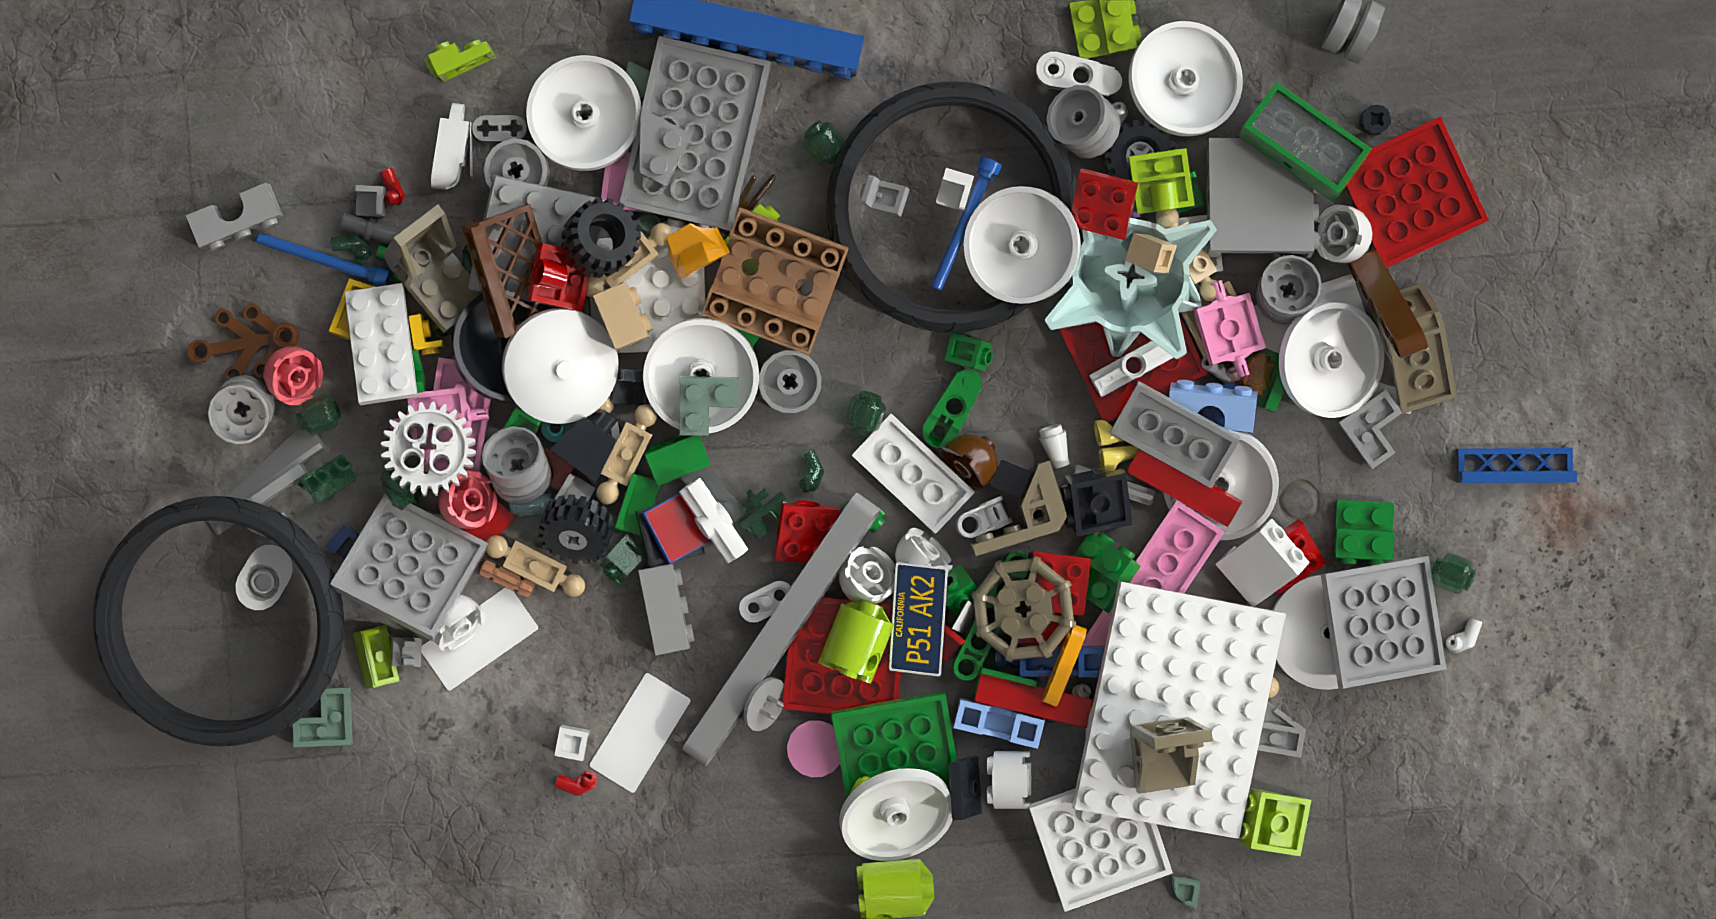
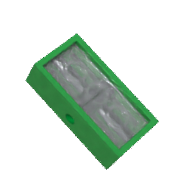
(1304, 142)

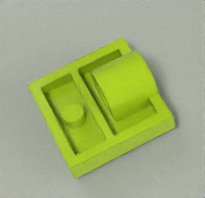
(1162, 181)

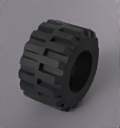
(619, 227)

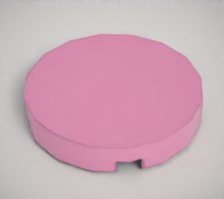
(813, 748)

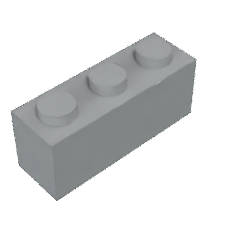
(666, 608)

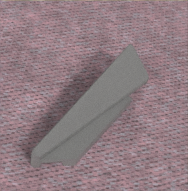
(276, 472)

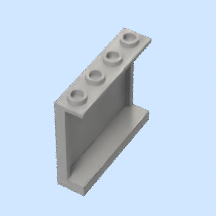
(1256, 203)

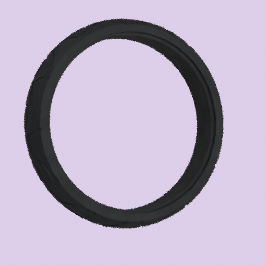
(869, 129)
(139, 694)

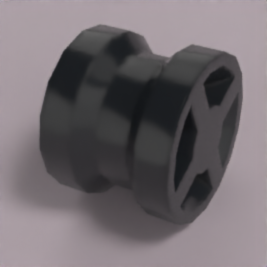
(1371, 123)

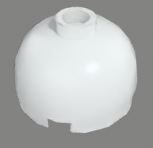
(1343, 234)
(919, 551)
(867, 575)
(459, 624)

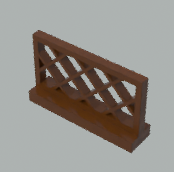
(488, 273)

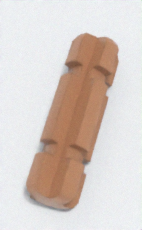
(506, 578)

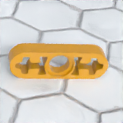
(1064, 665)

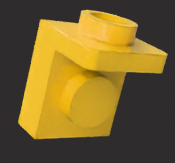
(420, 331)

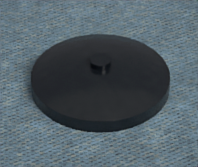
(480, 352)

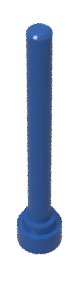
(986, 170)
(375, 276)

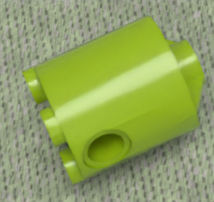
(857, 640)
(894, 889)

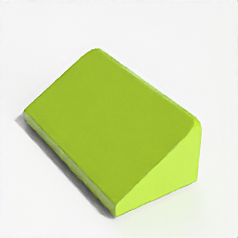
(374, 657)

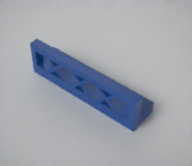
(1521, 476)

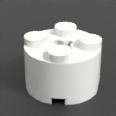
(1009, 779)

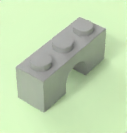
(259, 210)

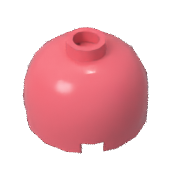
(292, 374)
(469, 503)

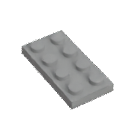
(1175, 434)

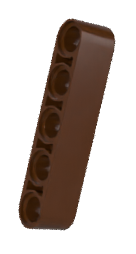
(1388, 304)

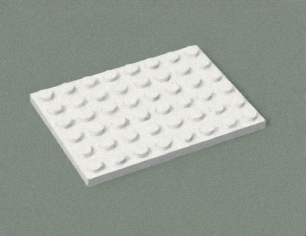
(1172, 661)

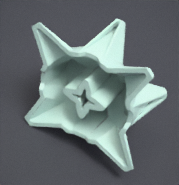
(1150, 301)

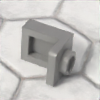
(884, 196)

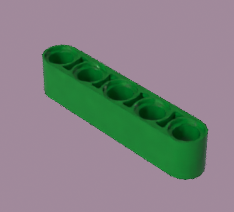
(978, 655)

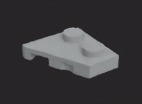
(660, 147)
(1281, 733)

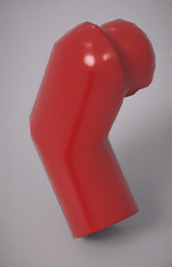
(395, 193)
(578, 785)

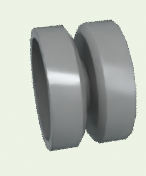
(1356, 28)
(1083, 121)
(514, 154)
(795, 365)

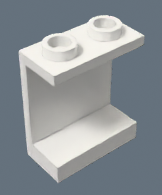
(1263, 563)

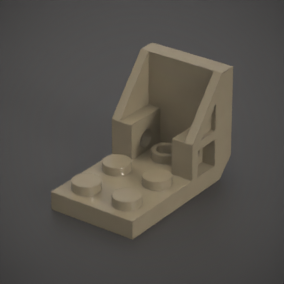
(429, 269)
(1427, 374)
(1040, 495)
(1167, 753)

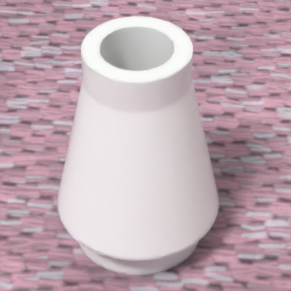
(1055, 444)

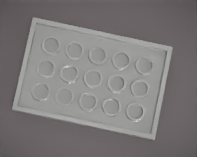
(719, 103)

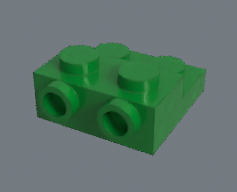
(1363, 531)
(1106, 568)

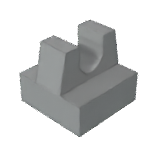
(406, 651)

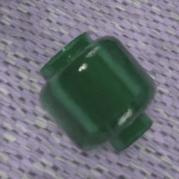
(823, 142)
(865, 412)
(319, 414)
(1453, 573)

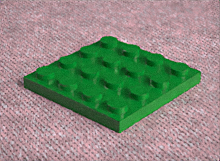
(895, 736)

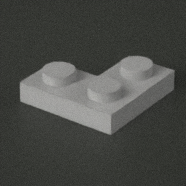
(1364, 425)

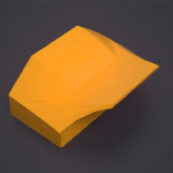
(695, 248)

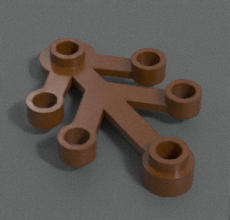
(248, 343)

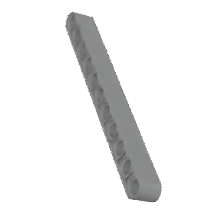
(781, 628)

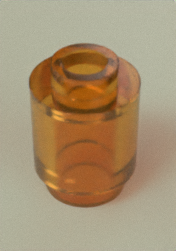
(1260, 373)

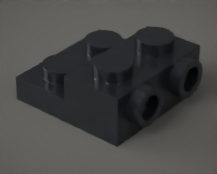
(1096, 501)

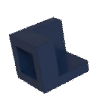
(343, 541)

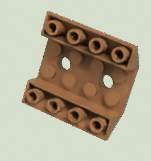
(769, 299)

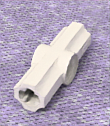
(1116, 374)
(713, 520)

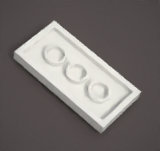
(381, 344)
(913, 473)

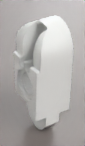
(1100, 77)
(450, 149)

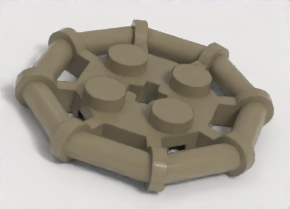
(1034, 596)

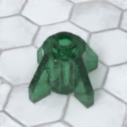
(399, 497)

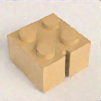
(622, 316)

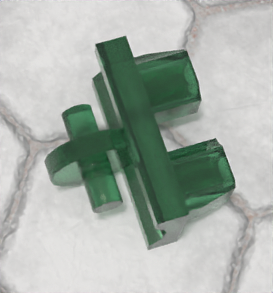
(329, 479)
(755, 522)

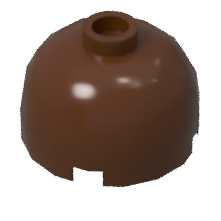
(972, 458)

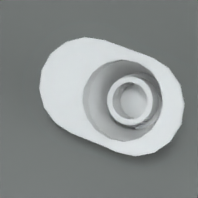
(264, 577)

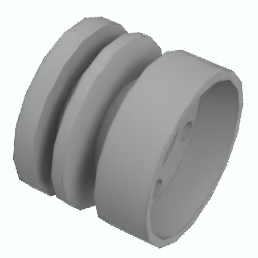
(1290, 273)
(233, 423)
(516, 465)

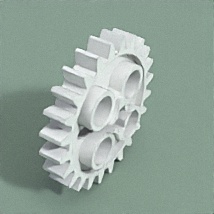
(402, 447)

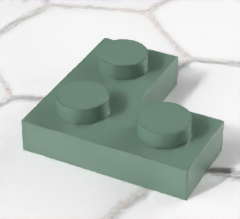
(698, 395)
(333, 726)

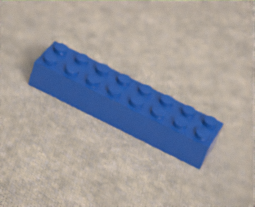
(751, 33)

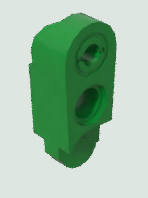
(965, 388)

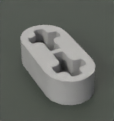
(499, 121)

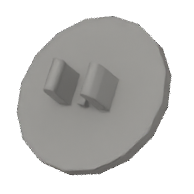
(764, 704)

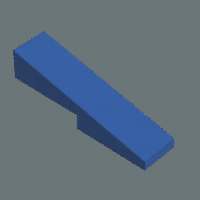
(1086, 665)

